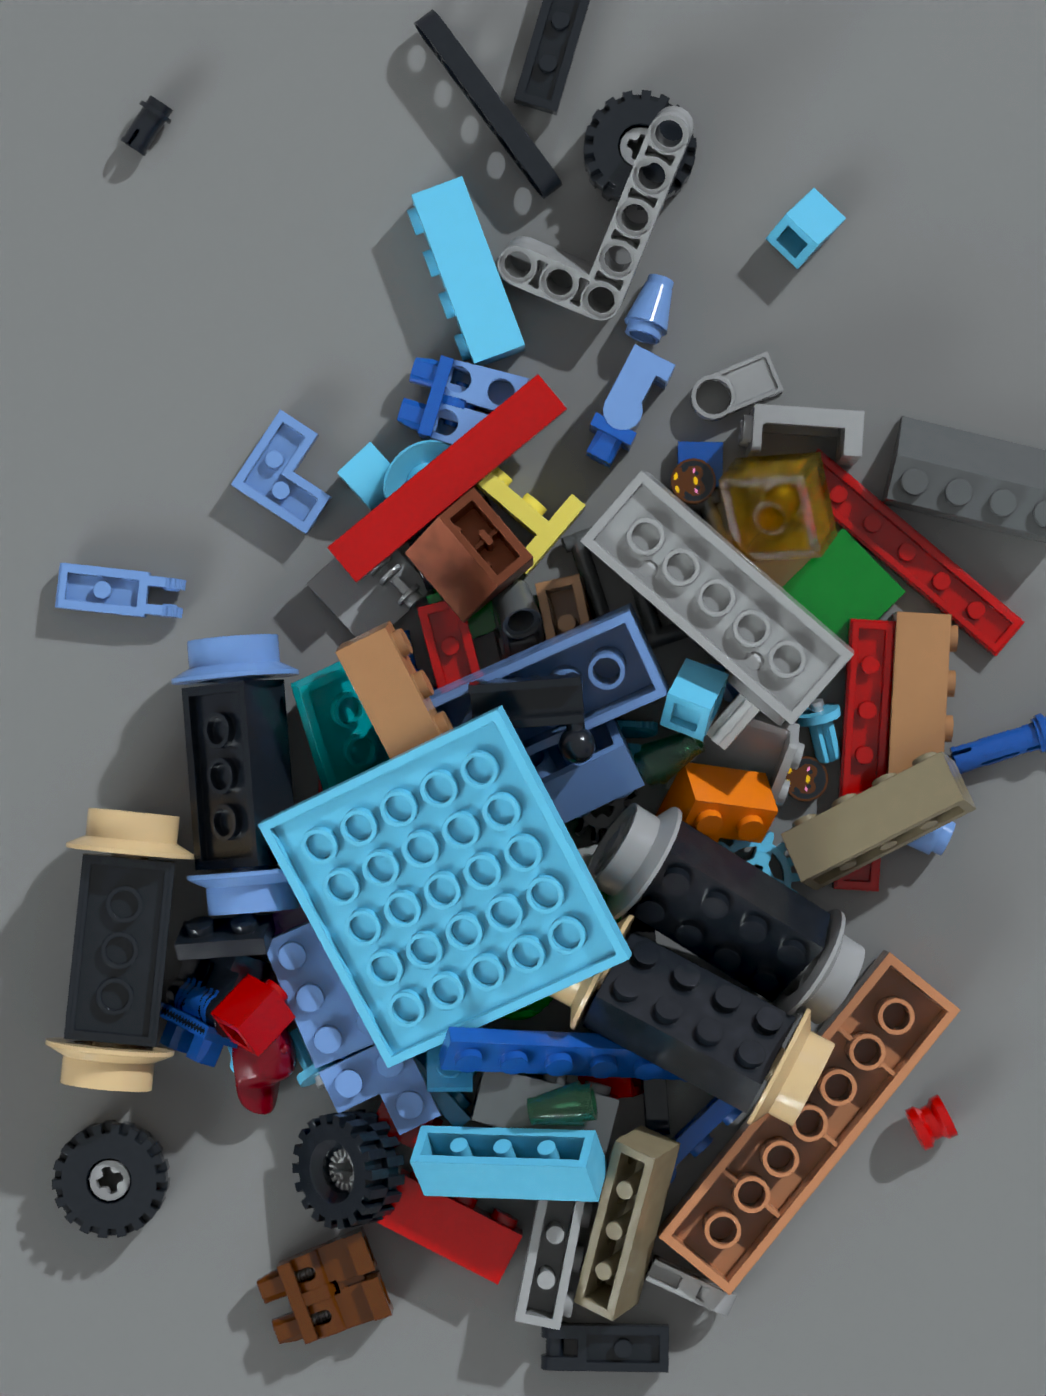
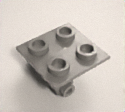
(377, 598)

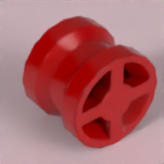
(931, 1122)

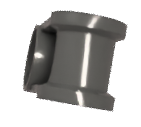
(516, 620)

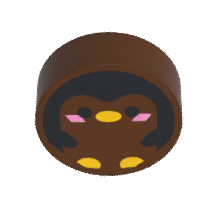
(693, 481)
(808, 780)

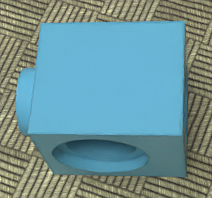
(694, 699)

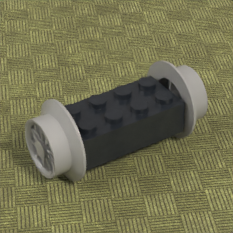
(726, 912)

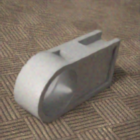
(746, 383)
(689, 1285)

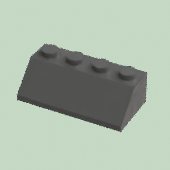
(968, 479)

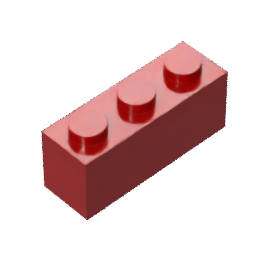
(455, 1229)

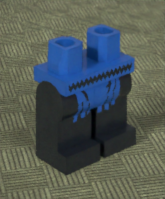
(195, 995)

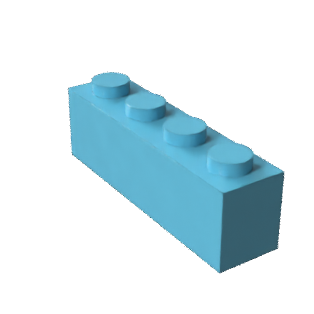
(467, 273)
(509, 1163)

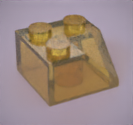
(778, 506)

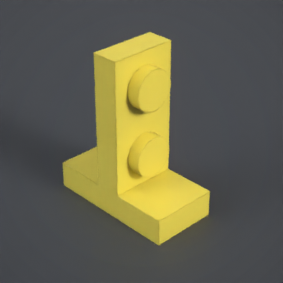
(530, 512)

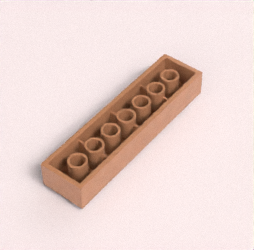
(775, 1166)

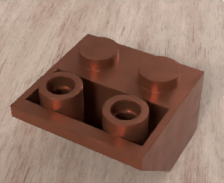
(469, 555)

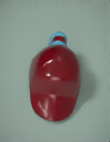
(260, 1076)

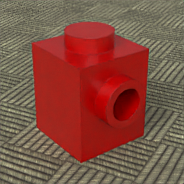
(254, 1014)

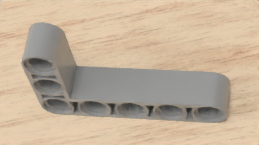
(619, 233)

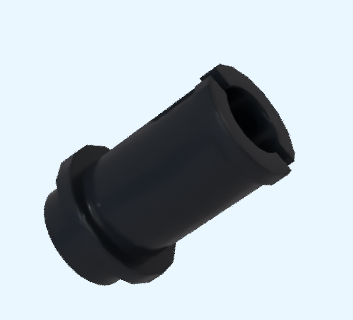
(147, 125)

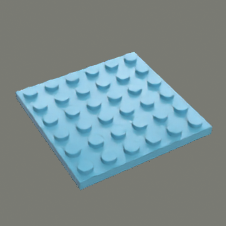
(445, 887)

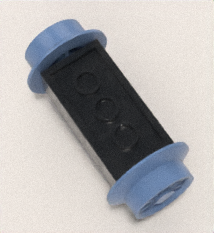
(237, 768)

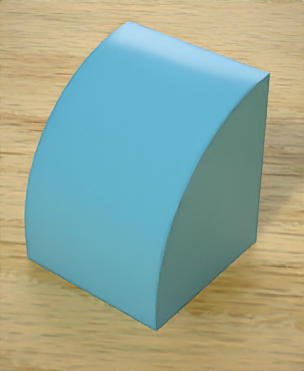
(805, 228)
(366, 475)

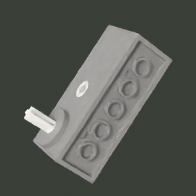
(761, 634)

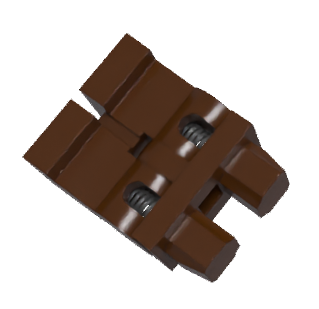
(338, 1259)

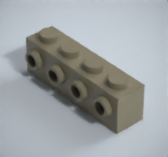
(877, 820)
(626, 1222)

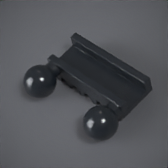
(539, 703)

